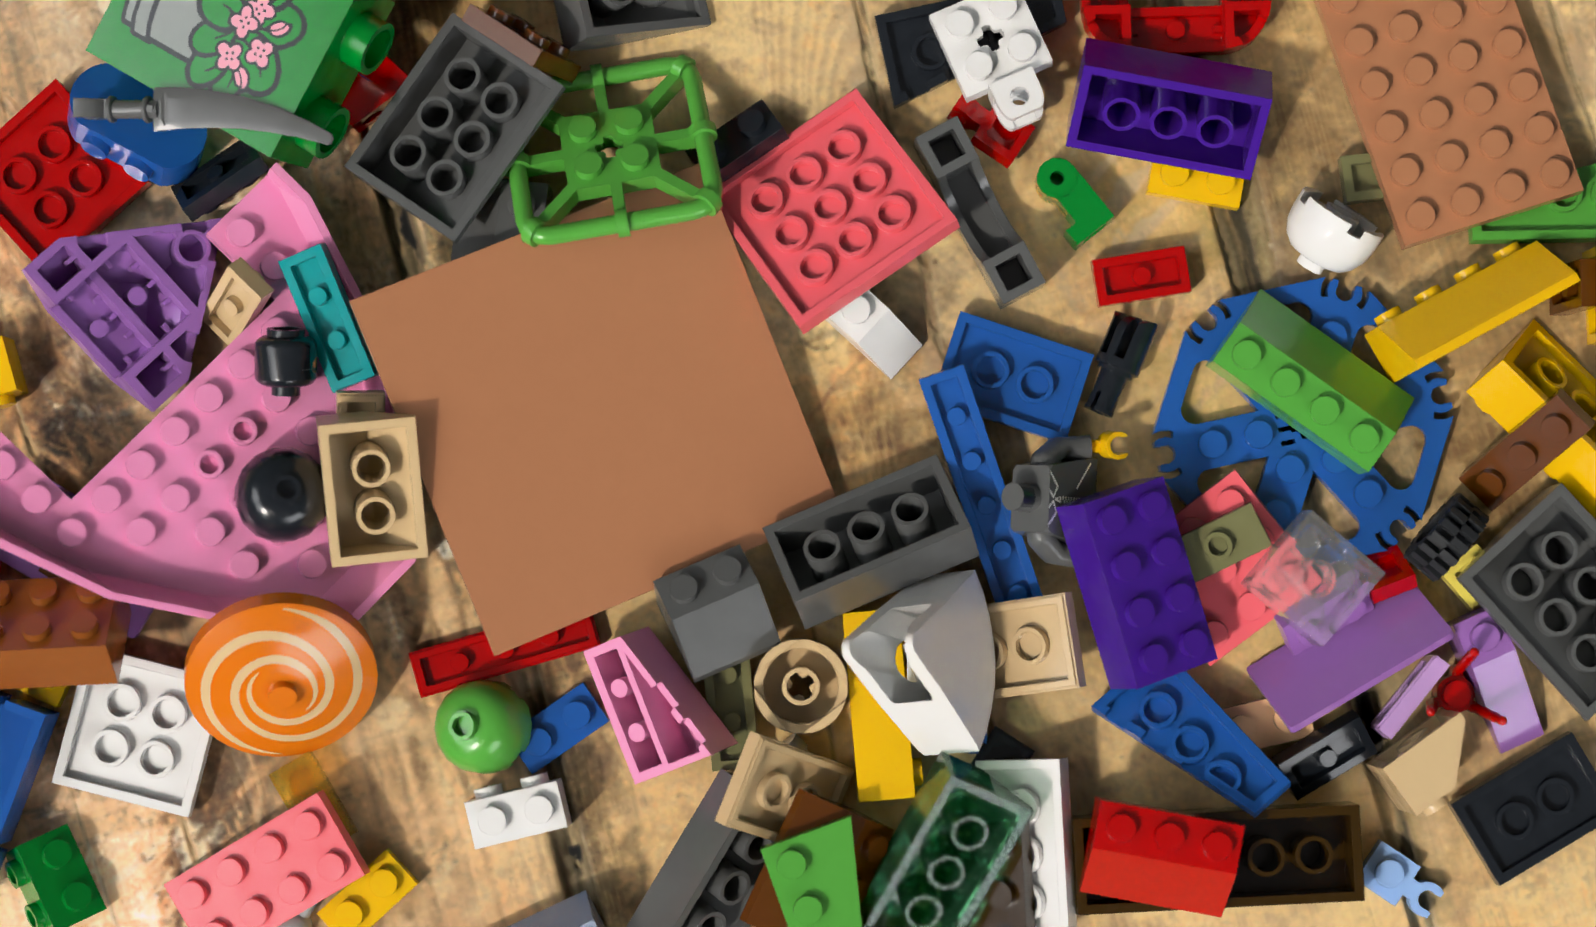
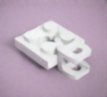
(1002, 73)

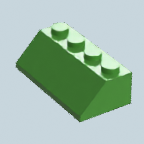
(1311, 383)

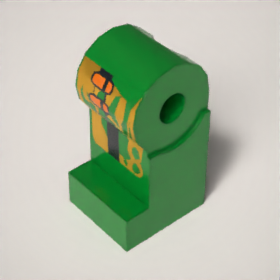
(1066, 188)

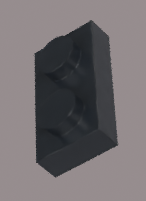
(745, 139)
(219, 179)
(1325, 754)

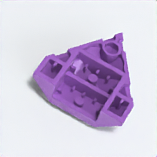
(131, 301)

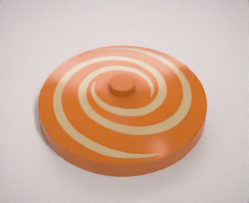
(280, 674)

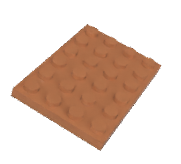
(1449, 111)

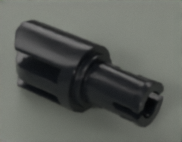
(1120, 360)

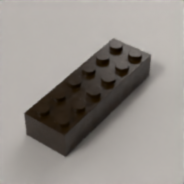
(1285, 857)

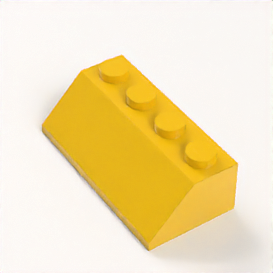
(1468, 308)
(1522, 380)

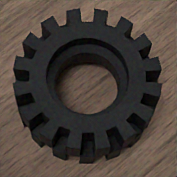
(1446, 537)

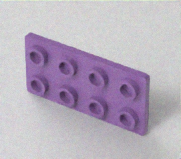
(1369, 646)

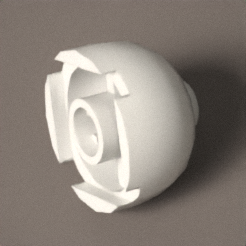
(1329, 234)

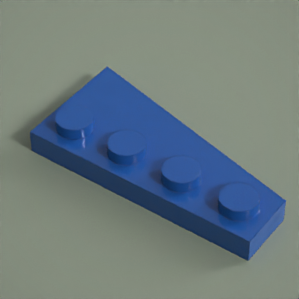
(1197, 737)

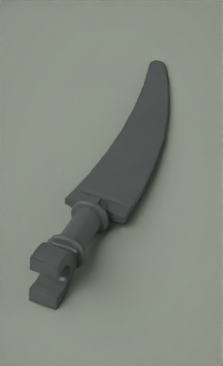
(199, 108)

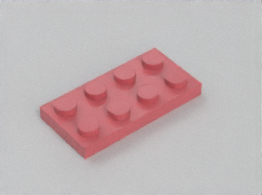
(271, 870)

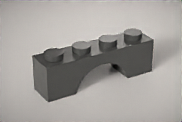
(983, 225)

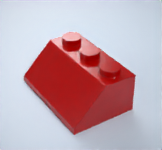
(1161, 857)

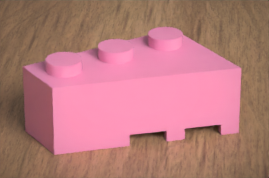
(654, 706)

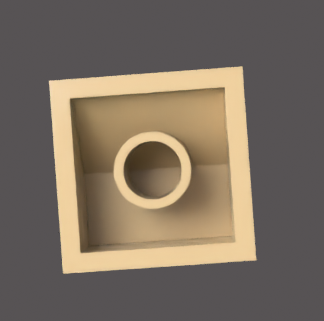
(1422, 764)

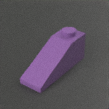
(1496, 678)

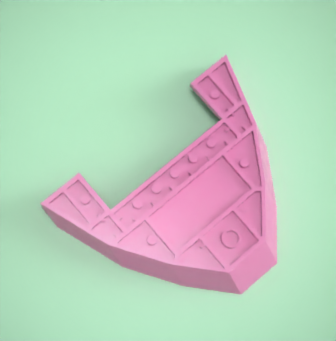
(163, 511)

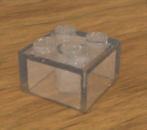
(1312, 578)

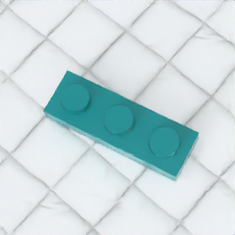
(328, 317)

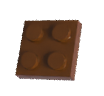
(522, 41)

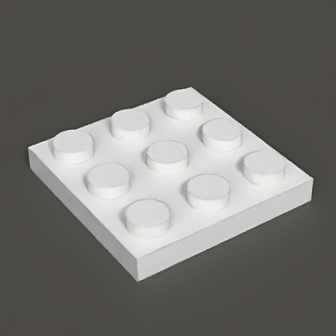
(135, 739)

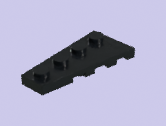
(913, 53)

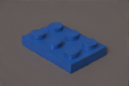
(1019, 375)

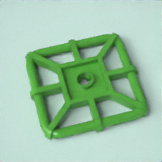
(636, 161)

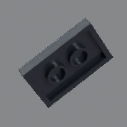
(1530, 808)

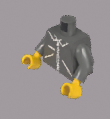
(1055, 476)

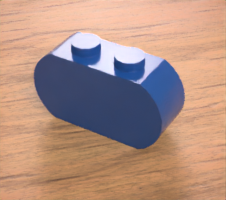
(132, 143)

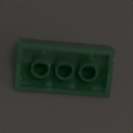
(945, 849)

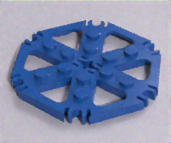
(1291, 467)

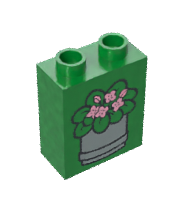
(266, 50)

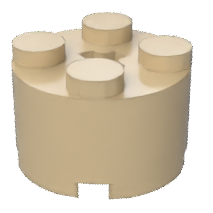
(795, 712)

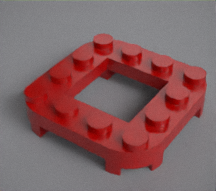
(1179, 29)

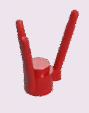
(1457, 694)

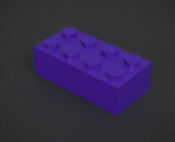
(1169, 108)
(1136, 583)

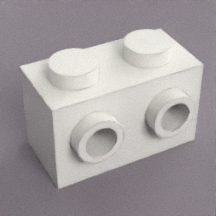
(517, 813)

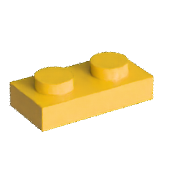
(1194, 186)
(371, 895)

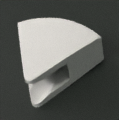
(949, 662)

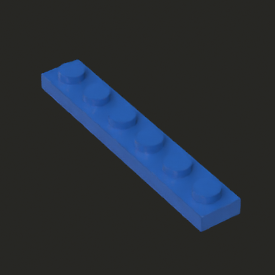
(979, 484)

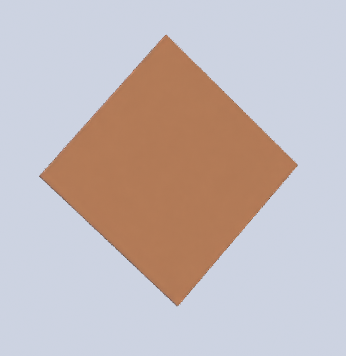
(592, 413)

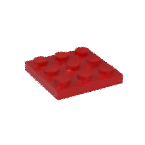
(51, 182)

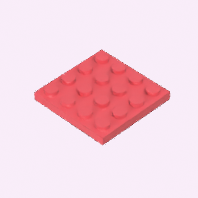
(833, 211)

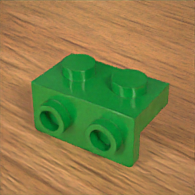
(53, 880)

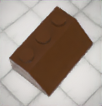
(807, 812)

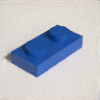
(562, 727)

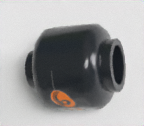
(285, 360)

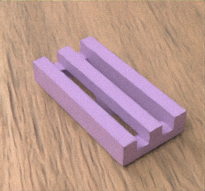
(1409, 695)

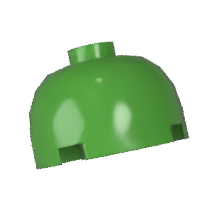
(483, 726)

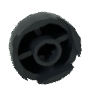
(281, 495)

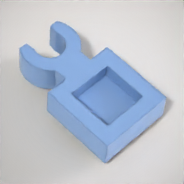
(1393, 874)

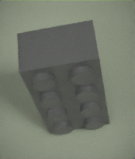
(871, 541)

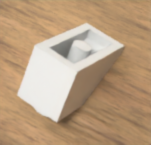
(876, 333)

